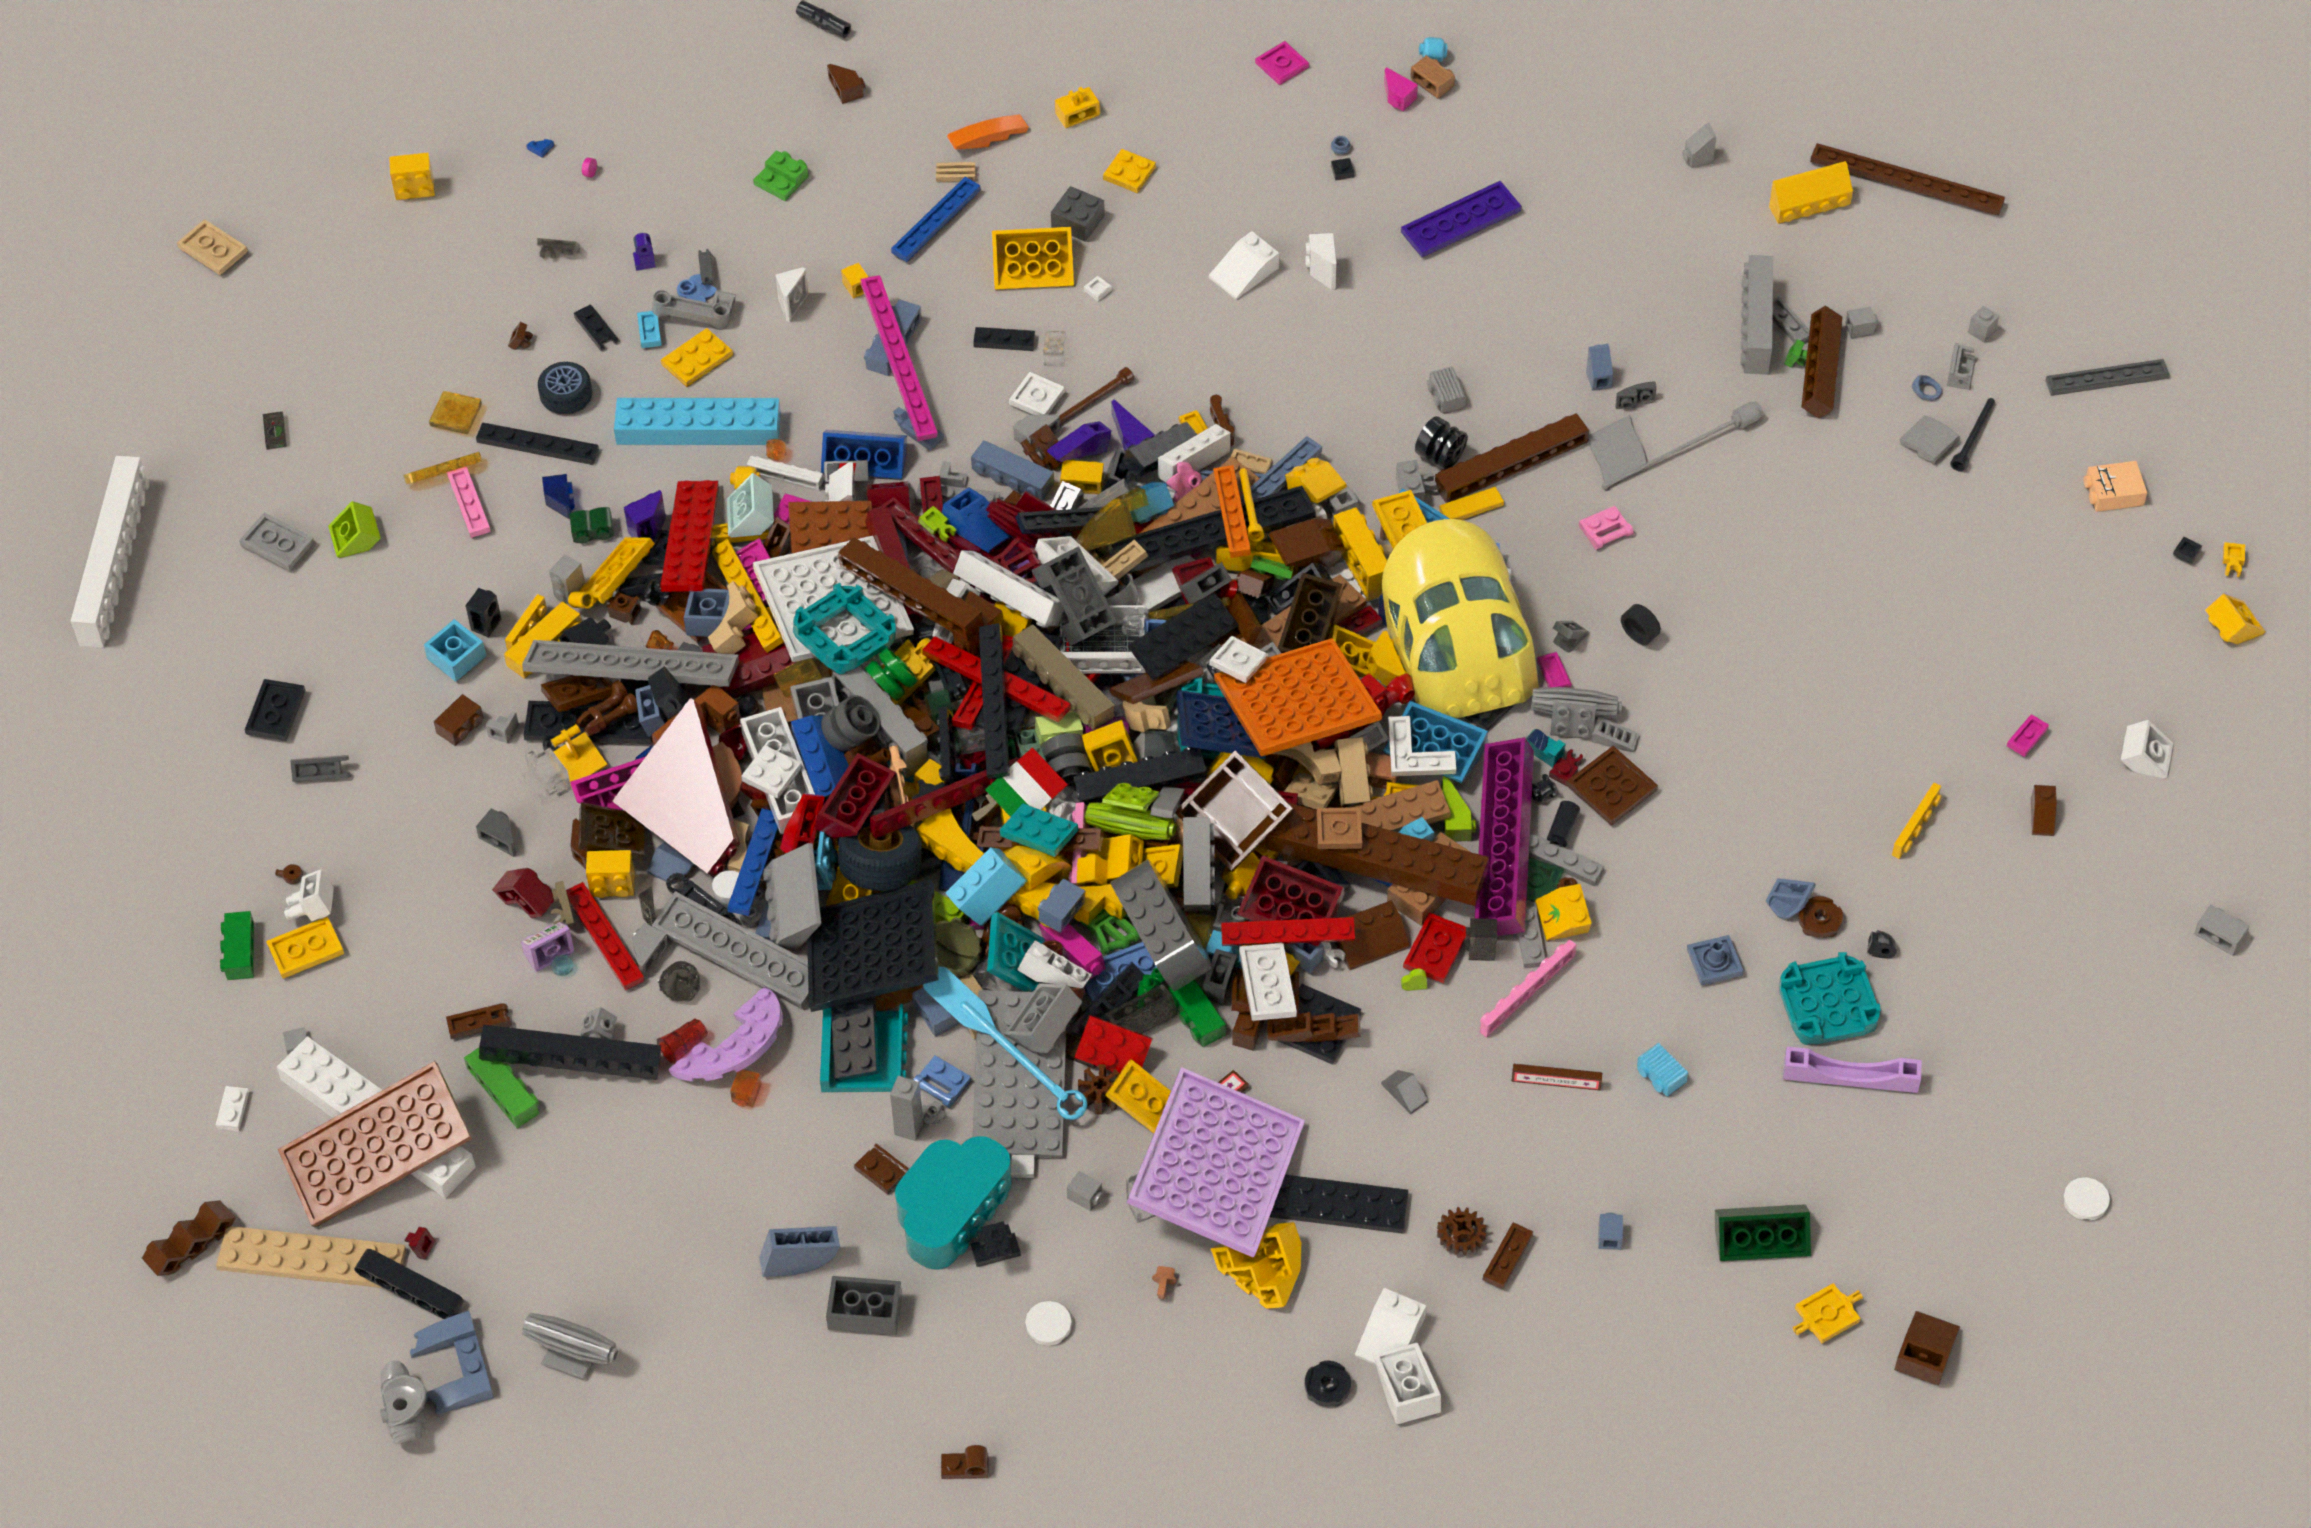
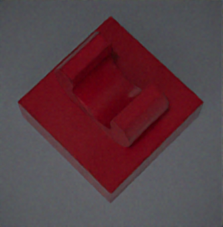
(420, 1242)

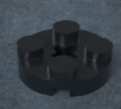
(1329, 1396)

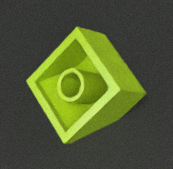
(354, 530)

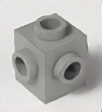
(599, 1024)

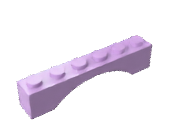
(1894, 1075)

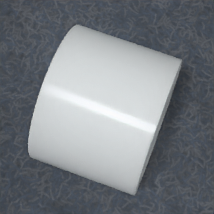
(723, 886)

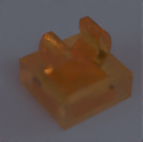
(659, 641)

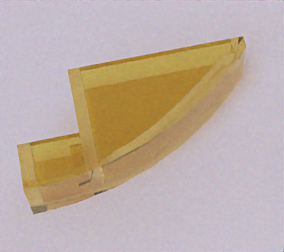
(1113, 520)

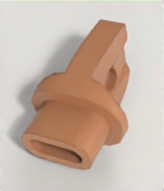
(1164, 1277)

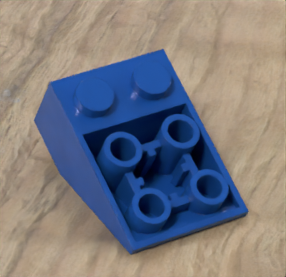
(970, 520)

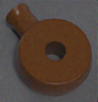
(291, 874)

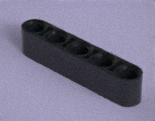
(408, 1284)

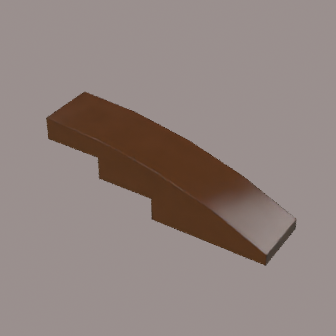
(1314, 1028)

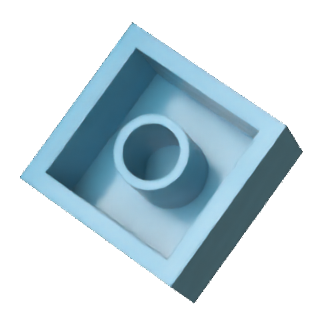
(455, 650)

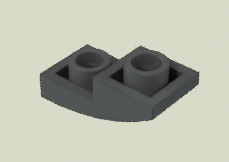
(1640, 392)

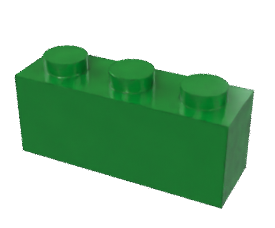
(237, 945)
(1198, 1014)

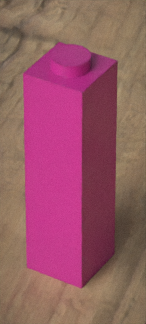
(1076, 949)

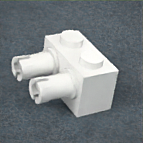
(312, 899)

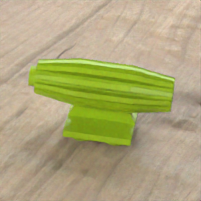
(1127, 812)

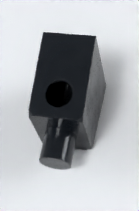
(587, 632)

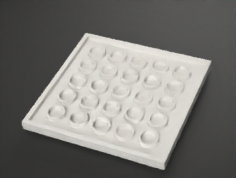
(809, 576)

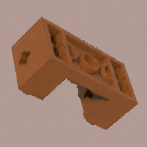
(718, 709)

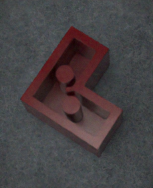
(526, 890)

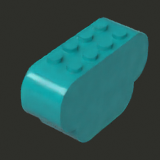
(951, 1197)

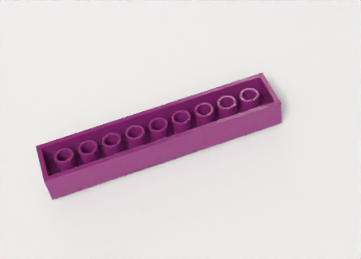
(1506, 833)

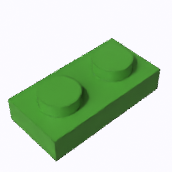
(1265, 565)

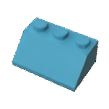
(986, 886)

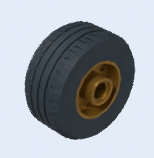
(882, 861)

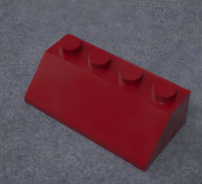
(853, 797)

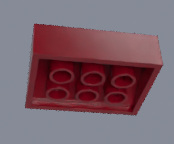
(755, 665)
(1289, 894)

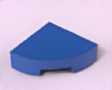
(540, 147)

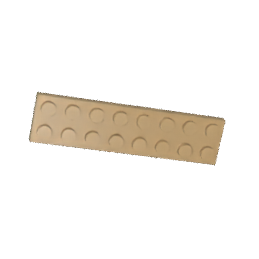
(299, 1255)

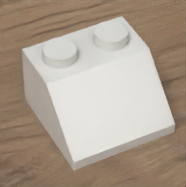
(1321, 258)
(841, 484)
(2147, 750)

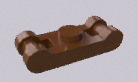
(1219, 417)

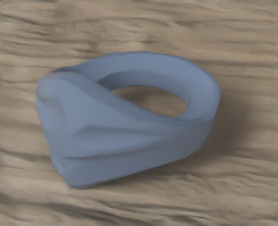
(1924, 379)

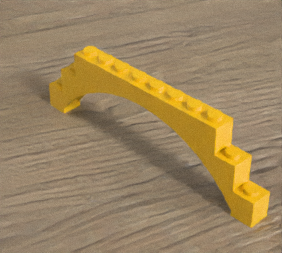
(949, 843)

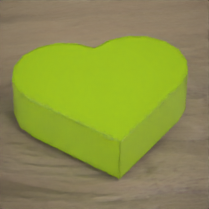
(1415, 980)

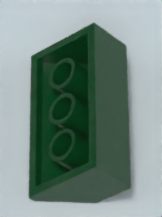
(1763, 1232)

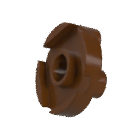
(1820, 928)

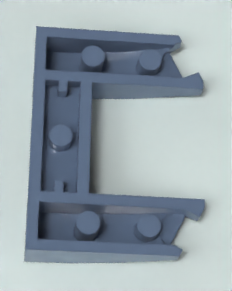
(474, 1384)

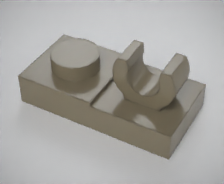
(560, 895)

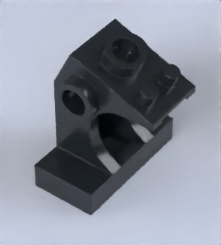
(995, 1244)

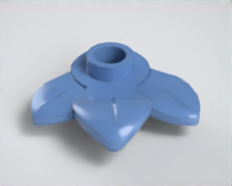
(695, 289)

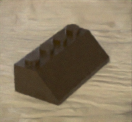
(1310, 612)

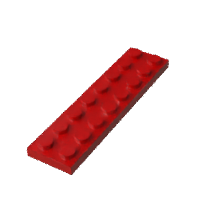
(690, 536)

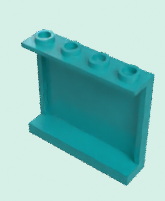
(890, 1050)

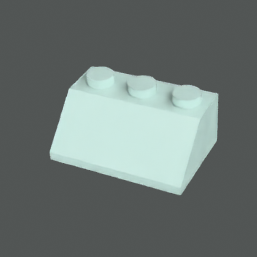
(750, 508)

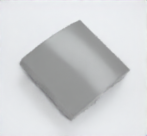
(1929, 438)

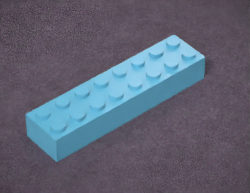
(696, 421)

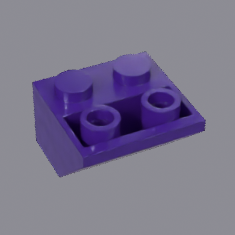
(645, 516)

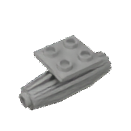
(1574, 709)
(568, 1344)

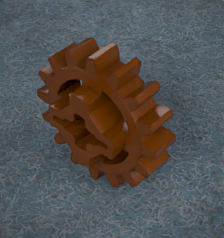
(1462, 1234)

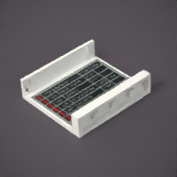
(1107, 649)

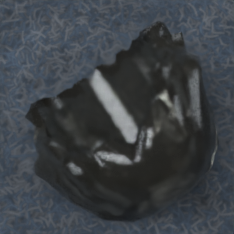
(680, 981)

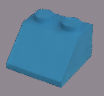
(1158, 499)

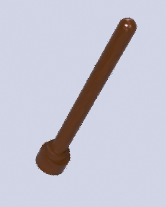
(1123, 377)

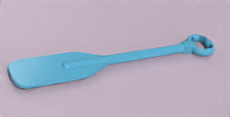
(974, 1014)

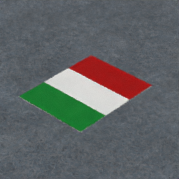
(1030, 782)

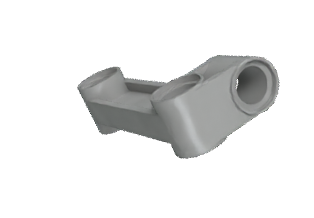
(715, 314)

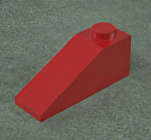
(802, 823)

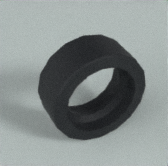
(1640, 624)

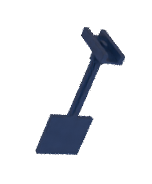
(948, 873)

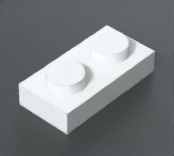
(232, 1108)

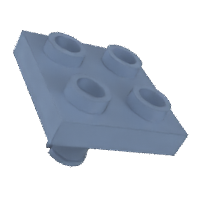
(1715, 960)

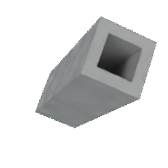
(906, 1108)

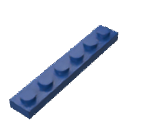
(935, 219)
(754, 864)

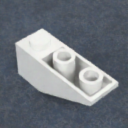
(1049, 967)

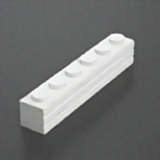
(787, 473)

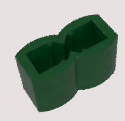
(591, 524)

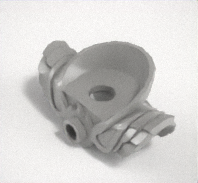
(398, 1385)

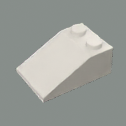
(1245, 265)
(1391, 1325)
(1407, 1383)

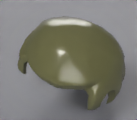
(957, 947)

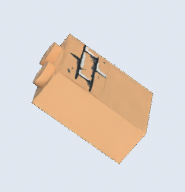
(2115, 486)

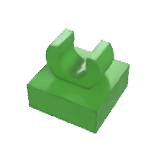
(1796, 354)

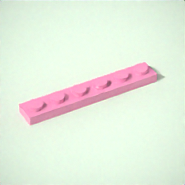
(1532, 983)

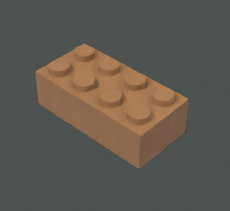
(1415, 903)

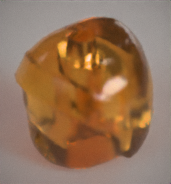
(776, 449)

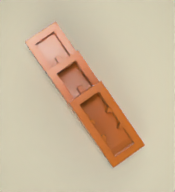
(982, 133)

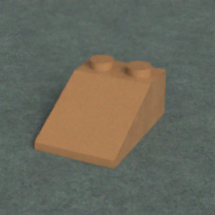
(774, 698)

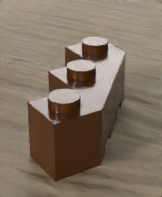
(188, 1238)

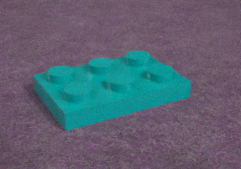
(1038, 830)

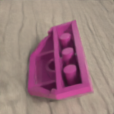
(604, 786)

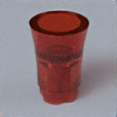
(682, 1040)

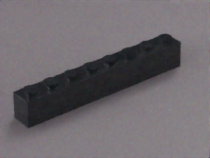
(570, 1052)

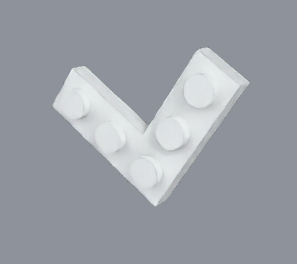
(1420, 763)

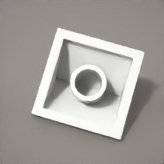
(792, 291)

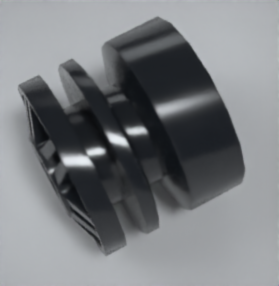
(1441, 442)

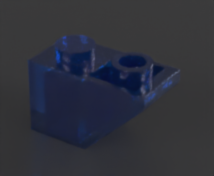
(557, 494)

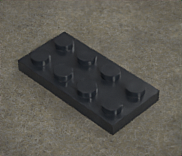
(855, 1039)

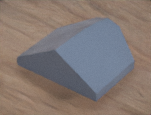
(668, 861)
(1789, 897)

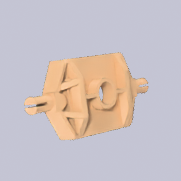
(896, 784)

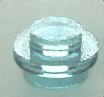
(562, 965)

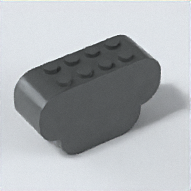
(1162, 925)

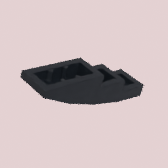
(1111, 997)

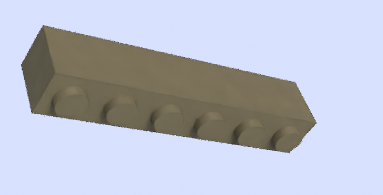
(1063, 677)

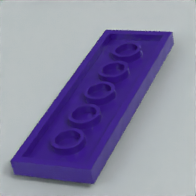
(1461, 219)

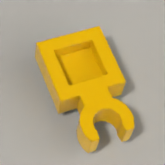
(2234, 557)

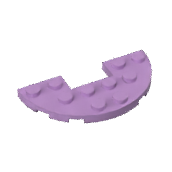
(760, 1021)

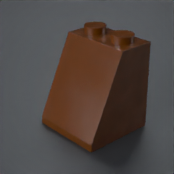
(990, 615)

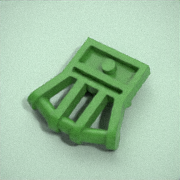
(1103, 922)

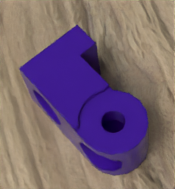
(644, 252)

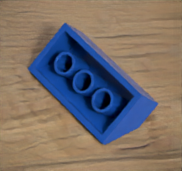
(882, 451)
(821, 760)

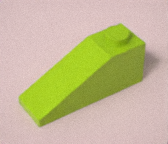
(1459, 825)

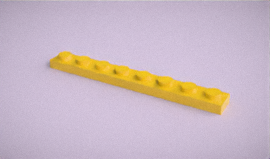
(734, 571)

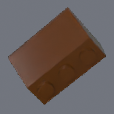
(1377, 935)

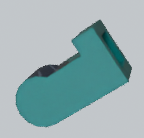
(1545, 747)

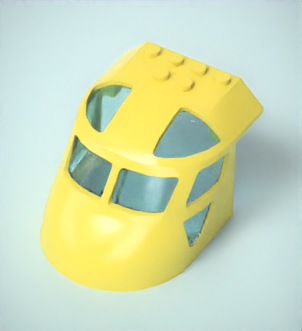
(1457, 620)

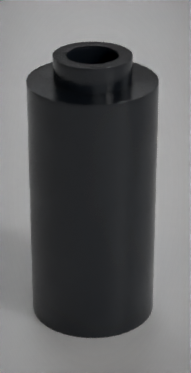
(1563, 823)

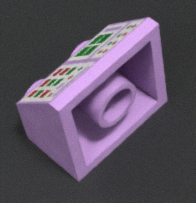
(547, 944)

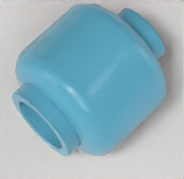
(1433, 48)

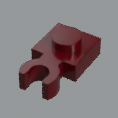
(1566, 768)

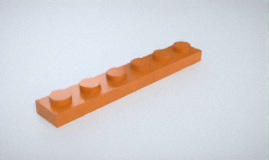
(1232, 511)

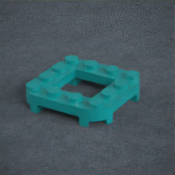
(840, 657)

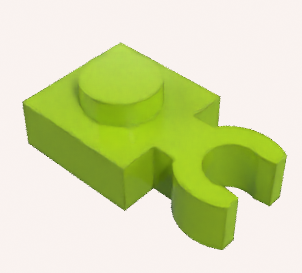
(935, 522)

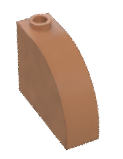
(729, 772)

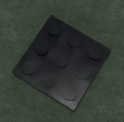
(1319, 1004)

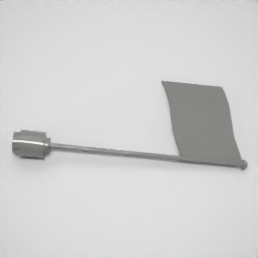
(1622, 454)

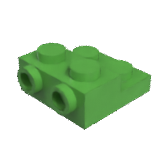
(781, 175)

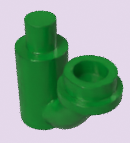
(1147, 984)

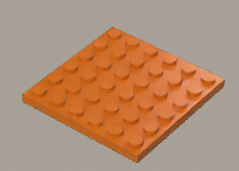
(1299, 698)

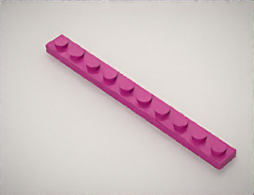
(899, 358)

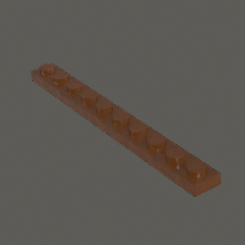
(1910, 179)

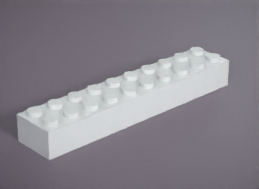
(110, 552)
(338, 1087)

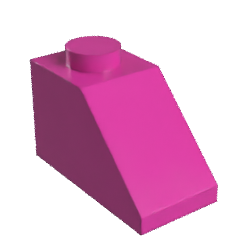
(1399, 90)

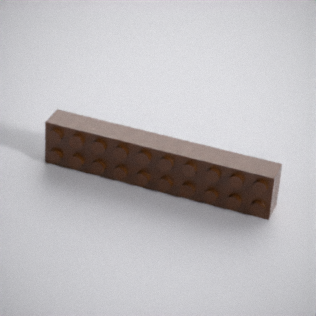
(1387, 857)

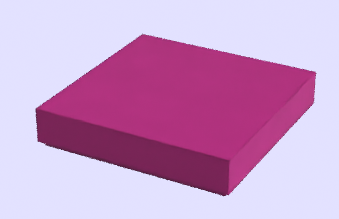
(1282, 62)

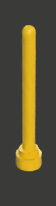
(1254, 531)

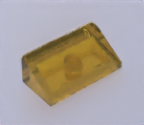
(796, 674)

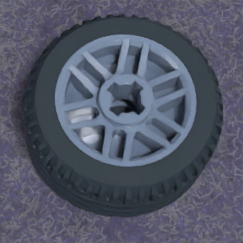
(564, 387)

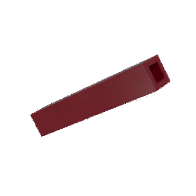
(882, 528)

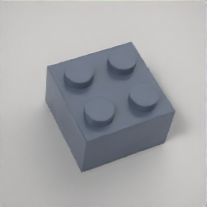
(705, 611)

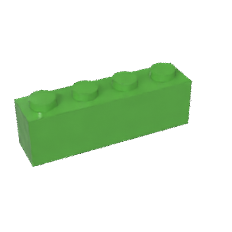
(503, 1088)

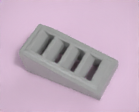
(1611, 727)

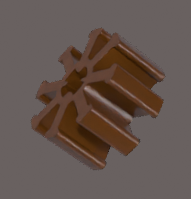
(1096, 1087)

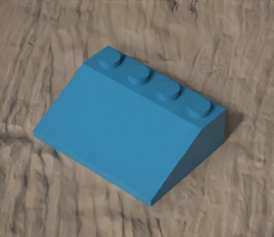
(1440, 733)

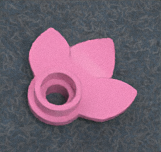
(1182, 481)

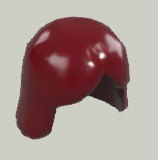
(732, 738)

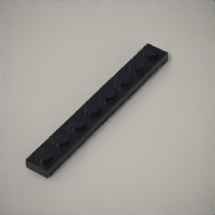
(994, 701)

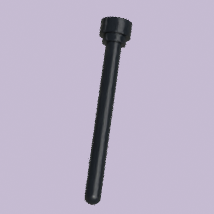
(1960, 461)

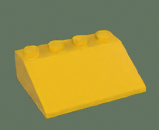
(1032, 258)

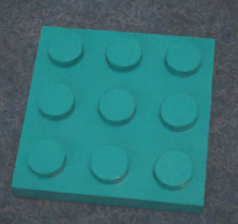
(1007, 949)

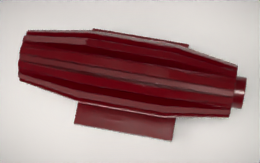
(1004, 516)

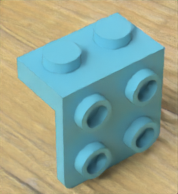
(825, 861)

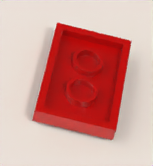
(1436, 947)
(1111, 1045)

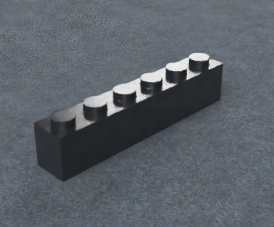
(1149, 772)

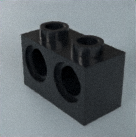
(483, 612)

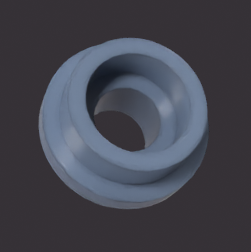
(1340, 145)

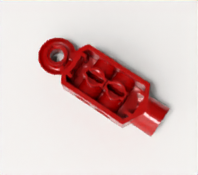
(1398, 690)

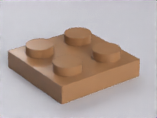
(1339, 828)

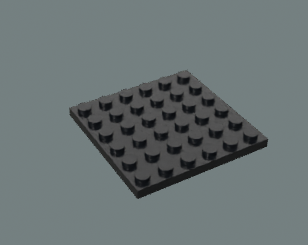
(873, 946)

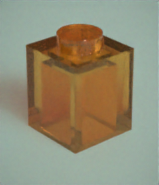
(745, 1088)

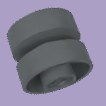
(850, 723)
(1067, 756)

